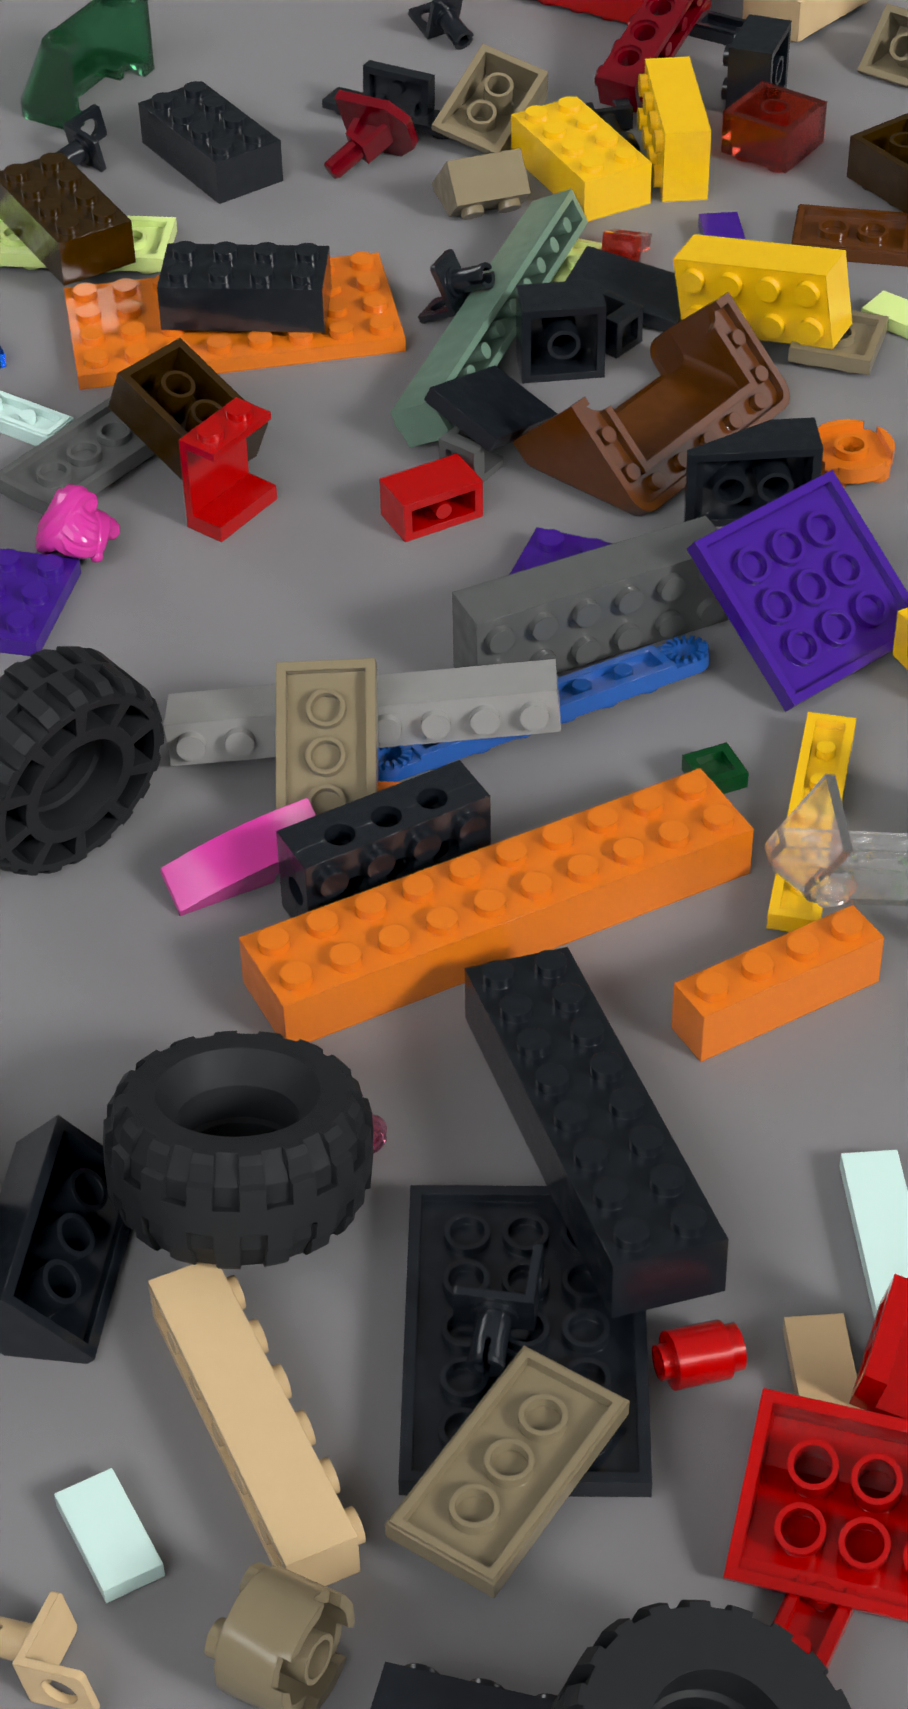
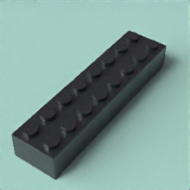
(595, 1134)

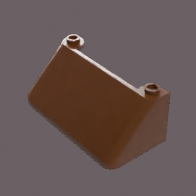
(636, 455)

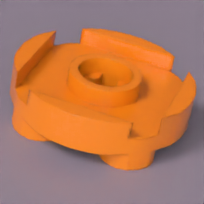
(869, 456)

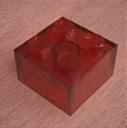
(773, 127)

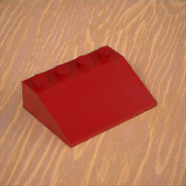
(825, 1504)

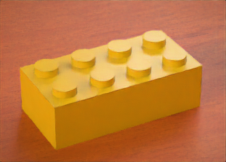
(674, 129)
(579, 151)
(778, 287)

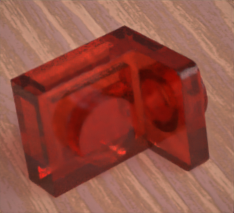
(626, 243)

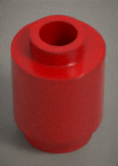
(699, 1354)

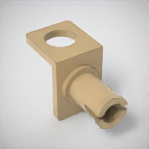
(37, 1656)

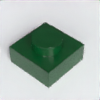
(720, 766)

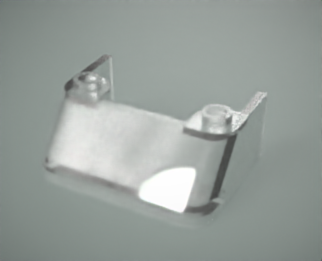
(836, 864)

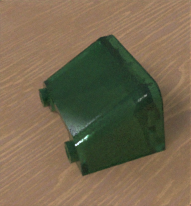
(80, 52)

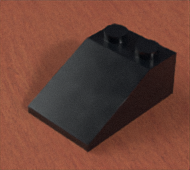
(751, 469)

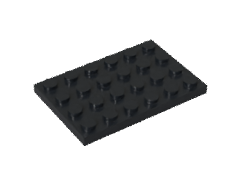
(486, 1242)

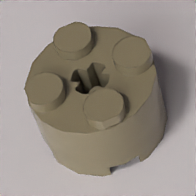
(280, 1640)

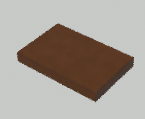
(863, 233)

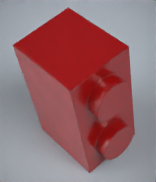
(431, 497)

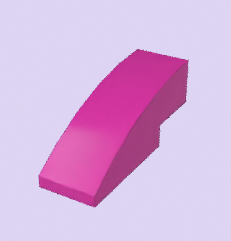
(232, 861)

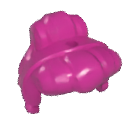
(75, 525)

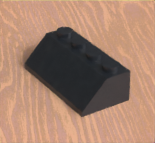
(57, 1246)

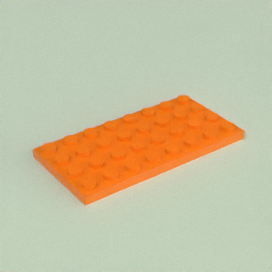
(121, 325)

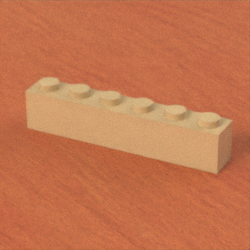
(254, 1426)

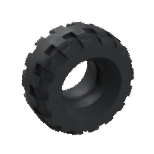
(238, 1149)

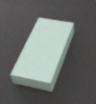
(109, 1535)

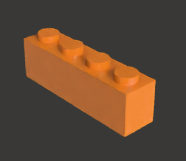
(776, 982)

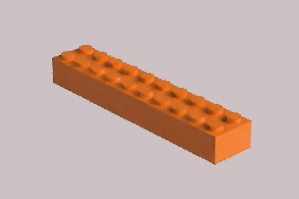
(494, 905)

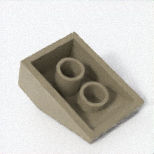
(487, 96)

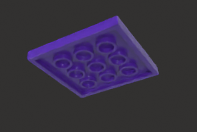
(804, 588)

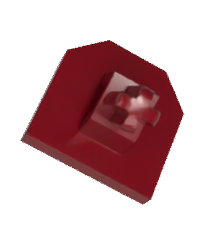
(371, 128)

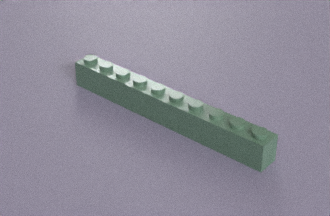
(488, 316)

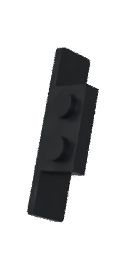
(404, 87)

